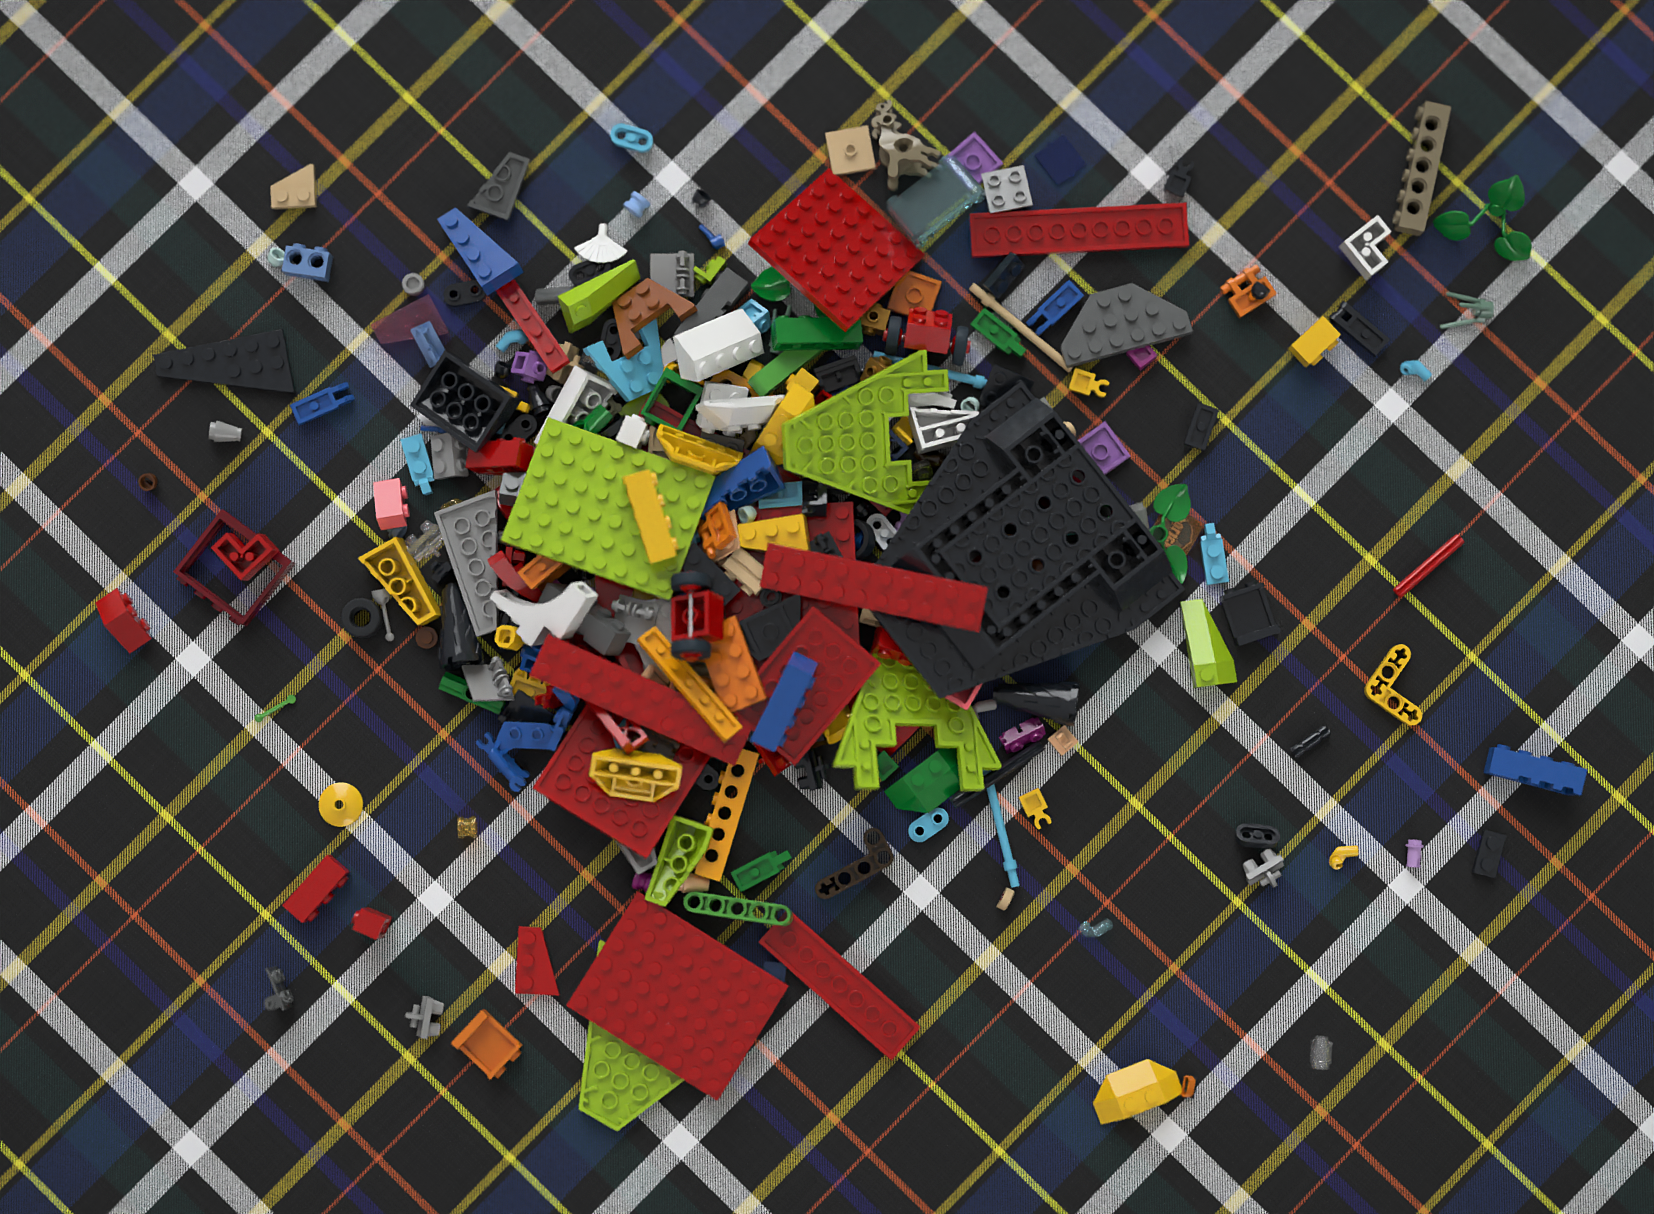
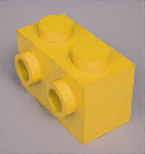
(1314, 342)
(804, 379)

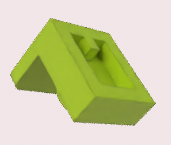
(712, 268)

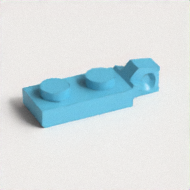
(418, 462)
(1213, 556)

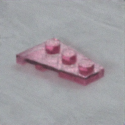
(398, 324)

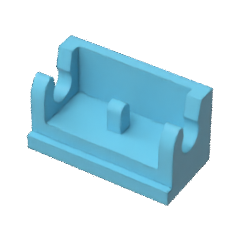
(786, 497)

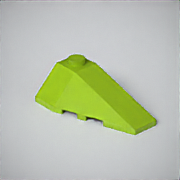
(593, 297)
(1207, 652)
(681, 851)

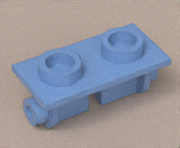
(428, 342)

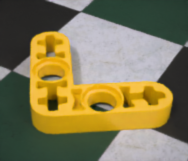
(1386, 692)

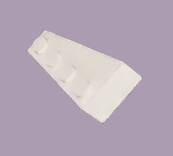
(579, 397)

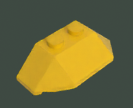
(794, 403)
(696, 452)
(635, 775)
(1135, 1090)

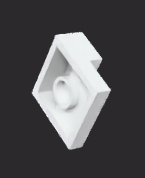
(719, 391)

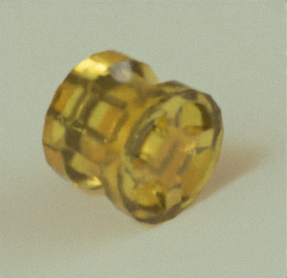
(467, 827)

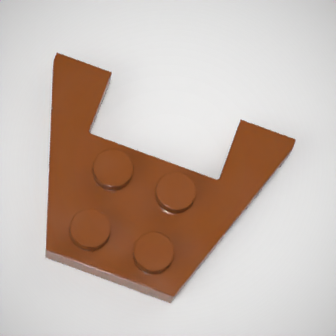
(641, 307)

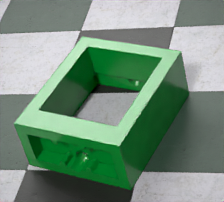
(685, 384)

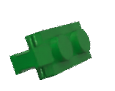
(998, 333)
(759, 869)

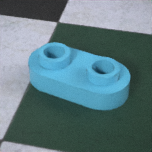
(632, 138)
(928, 824)

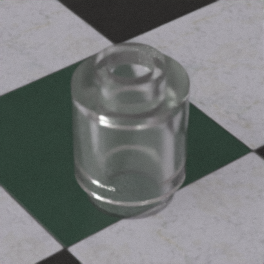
(1320, 1052)

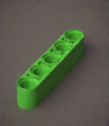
(780, 369)
(728, 904)

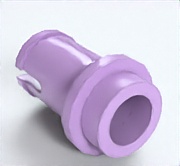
(1414, 853)

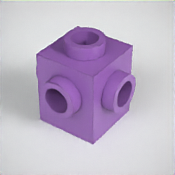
(529, 366)

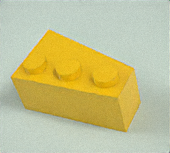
(785, 531)

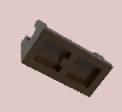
(657, 743)

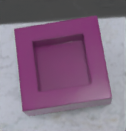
(1142, 356)

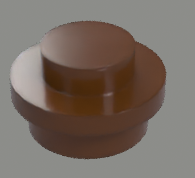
(426, 637)

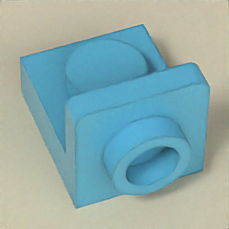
(758, 315)

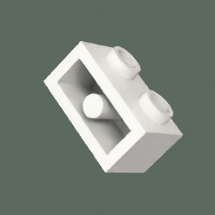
(634, 432)

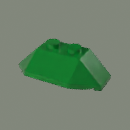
(927, 783)

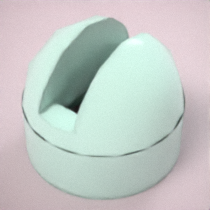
(272, 257)
(967, 406)
(747, 514)

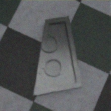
(502, 189)

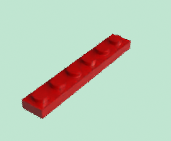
(533, 326)

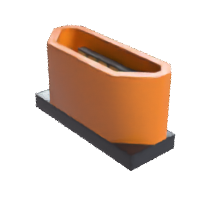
(1189, 1086)

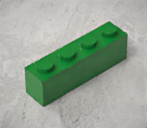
(813, 334)

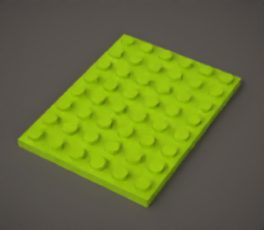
(581, 513)

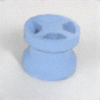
(636, 204)

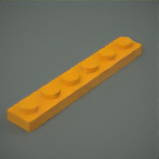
(689, 684)

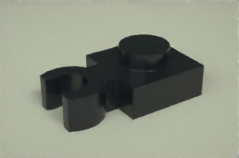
(1178, 180)

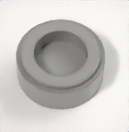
(413, 284)

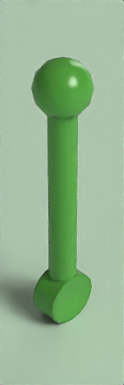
(290, 699)

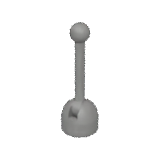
(382, 597)

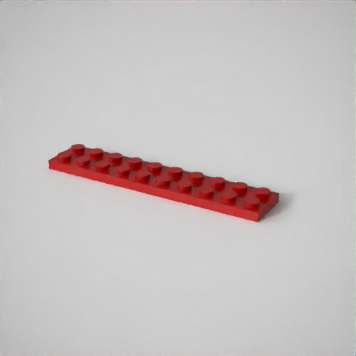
(1079, 230)
(873, 587)
(632, 698)

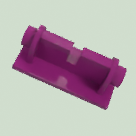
(1031, 732)

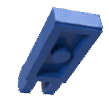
(1056, 306)
(320, 404)

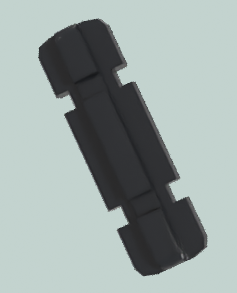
(1310, 741)

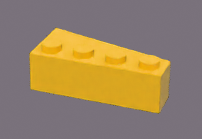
(649, 515)
(402, 579)

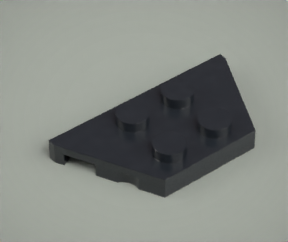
(771, 626)

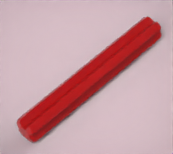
(1428, 565)

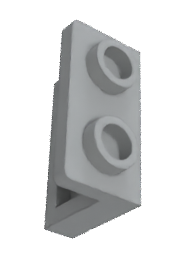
(448, 457)

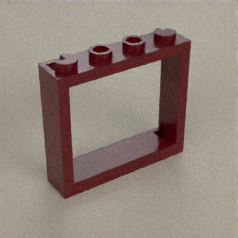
(203, 592)

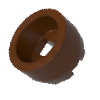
(146, 485)

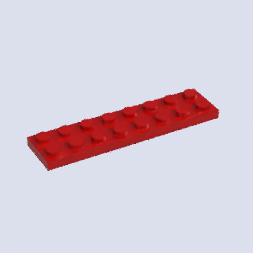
(840, 985)

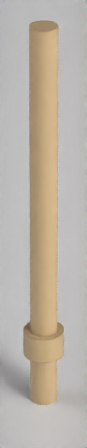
(989, 301)

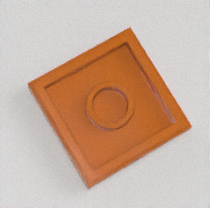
(912, 292)

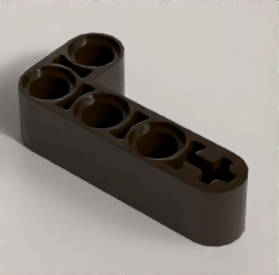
(852, 868)

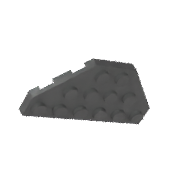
(1122, 322)

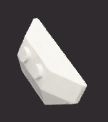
(740, 412)

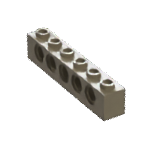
(1438, 116)

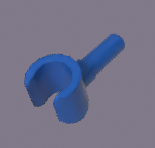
(717, 241)
(432, 428)

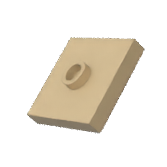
(850, 150)

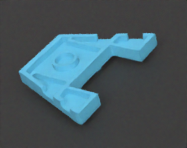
(634, 375)

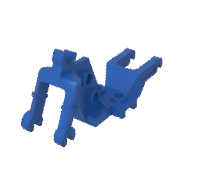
(528, 736)

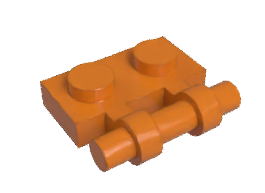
(1243, 301)
(717, 525)

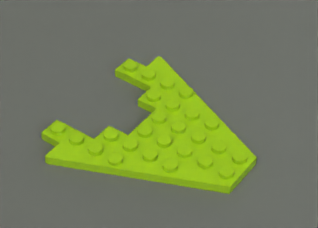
(849, 439)
(902, 698)
(619, 1079)

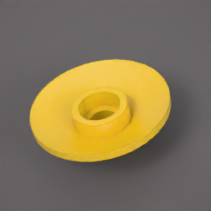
(351, 807)

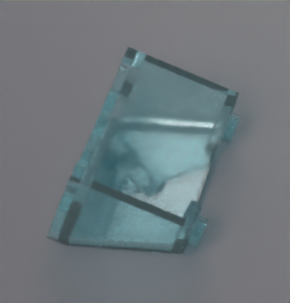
(935, 200)

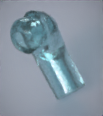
(1096, 931)

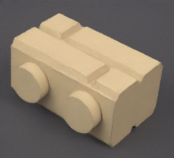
(746, 570)

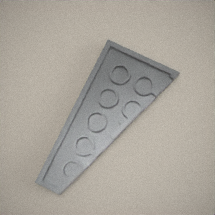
(470, 540)

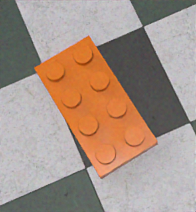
(734, 669)

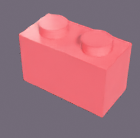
(390, 504)

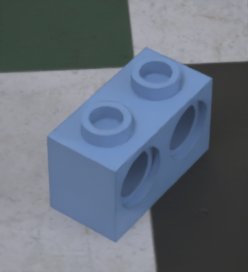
(306, 268)

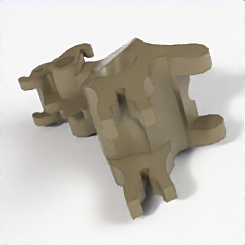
(900, 151)

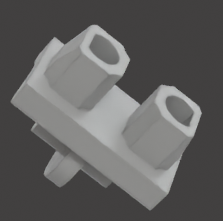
(1256, 873)
(425, 1027)

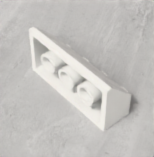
(717, 346)

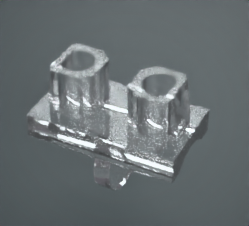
(427, 543)

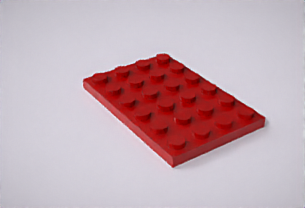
(839, 675)

